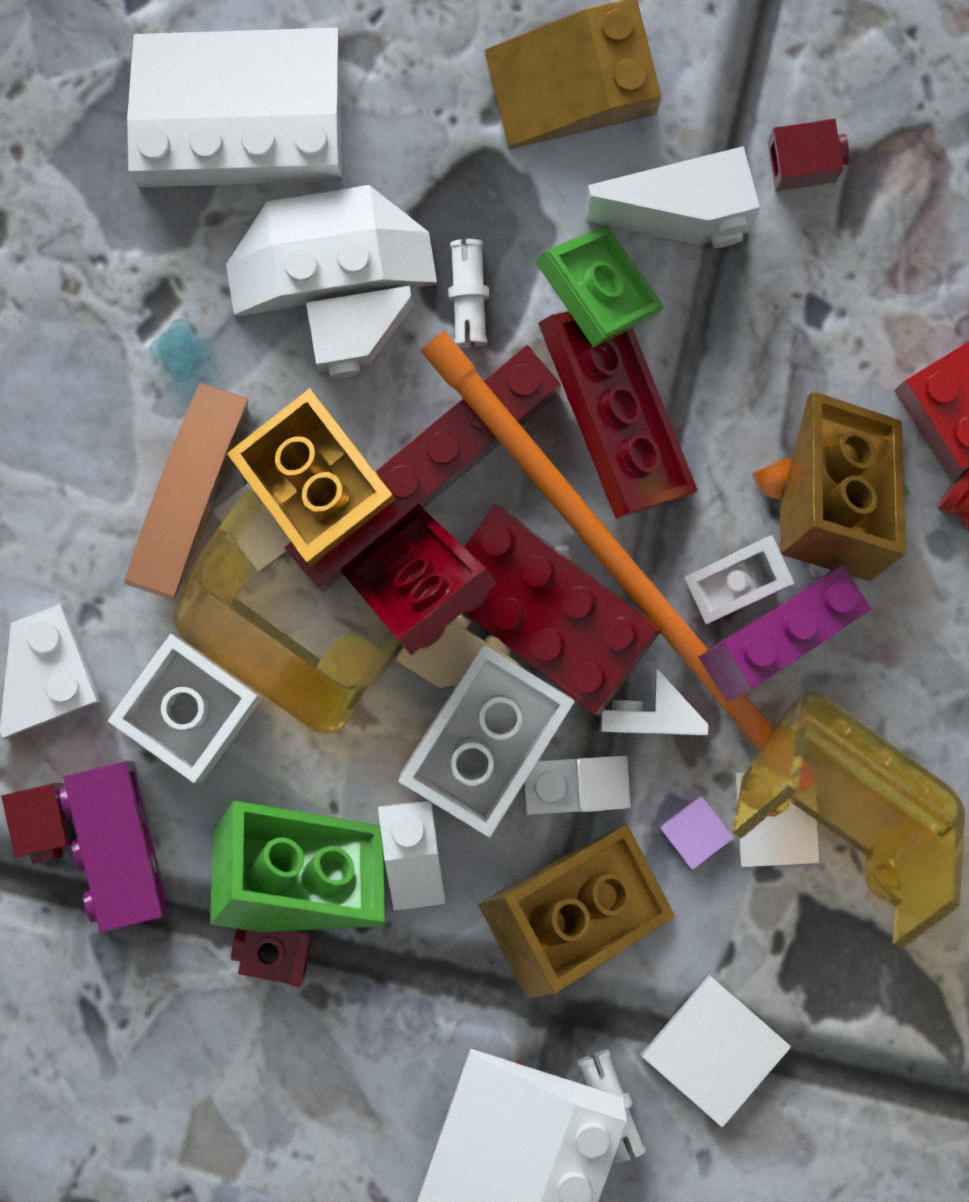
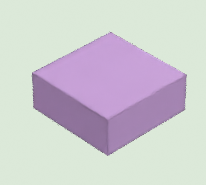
(696, 832)

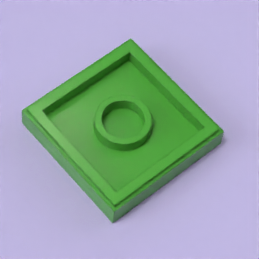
(599, 285)

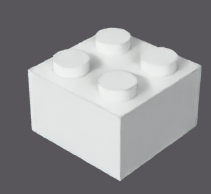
(185, 709)

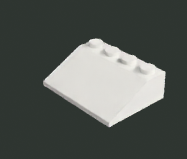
(235, 108)
(523, 1137)

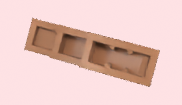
(186, 491)

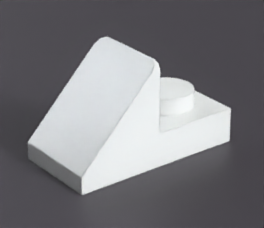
(739, 579)
(669, 713)
(578, 785)

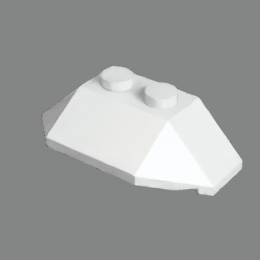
(327, 250)

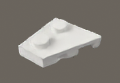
(43, 672)

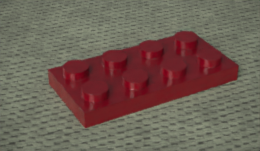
(619, 417)
(420, 581)
(557, 613)

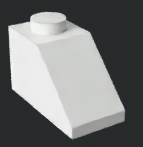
(355, 328)
(412, 854)

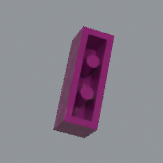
(784, 633)
(114, 846)

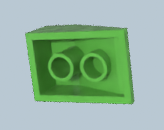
(295, 871)

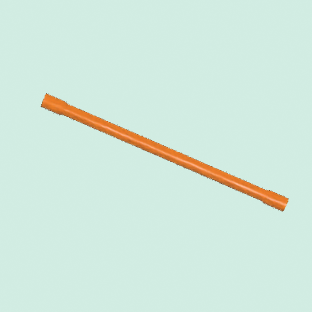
(462, 376)

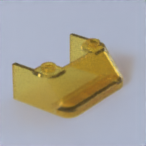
(311, 689)
(870, 798)

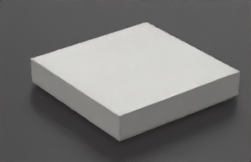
(715, 1051)

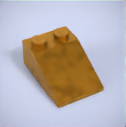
(575, 75)
(311, 477)
(845, 489)
(576, 912)

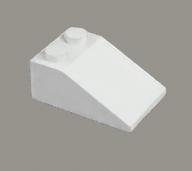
(682, 202)
(485, 740)

